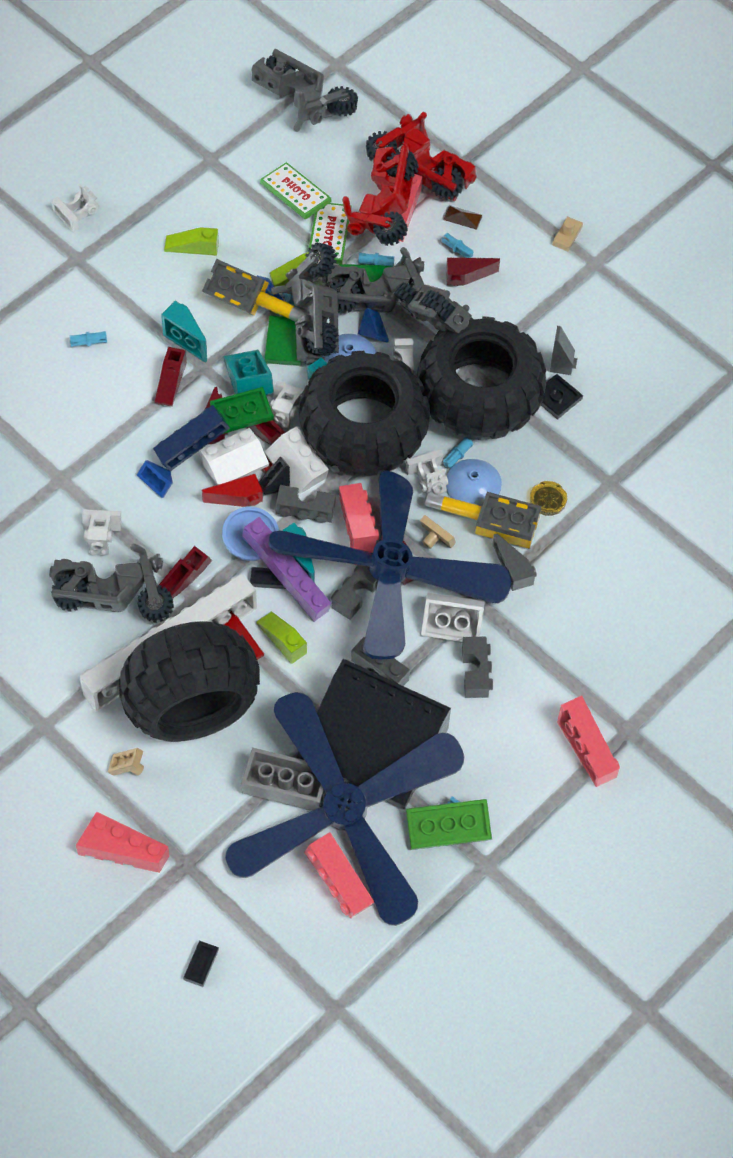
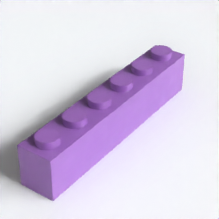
(287, 571)

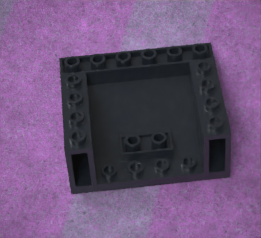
(375, 723)

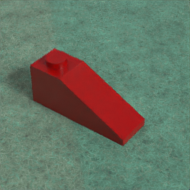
(238, 492)

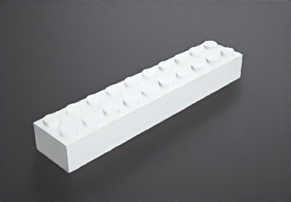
(101, 683)

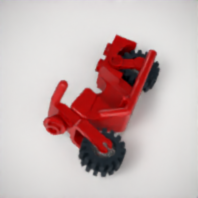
(444, 170)
(383, 212)

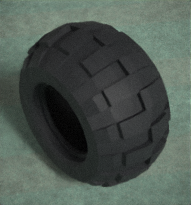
(477, 409)
(359, 445)
(189, 681)

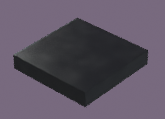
(560, 396)

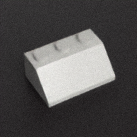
(234, 457)
(304, 464)
(452, 617)

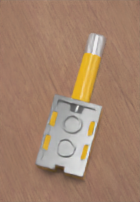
(246, 291)
(498, 515)

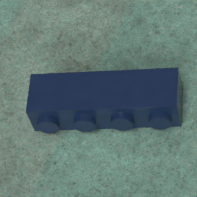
(191, 438)

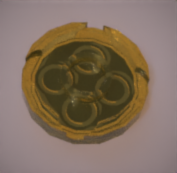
(550, 497)

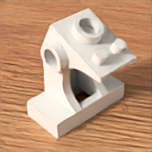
(82, 199)
(404, 351)
(285, 407)
(426, 467)
(100, 533)

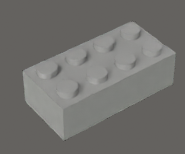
(282, 780)

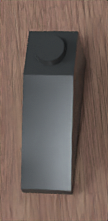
(563, 354)
(518, 565)

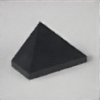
(277, 475)

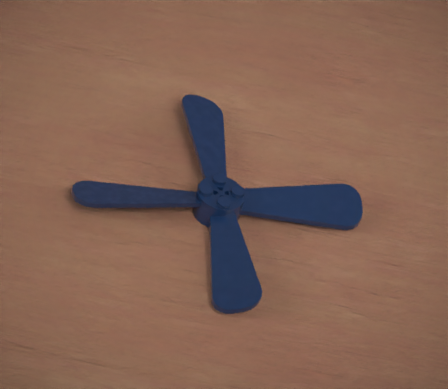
(393, 563)
(427, 763)

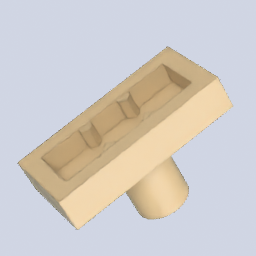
(567, 234)
(436, 533)
(126, 762)

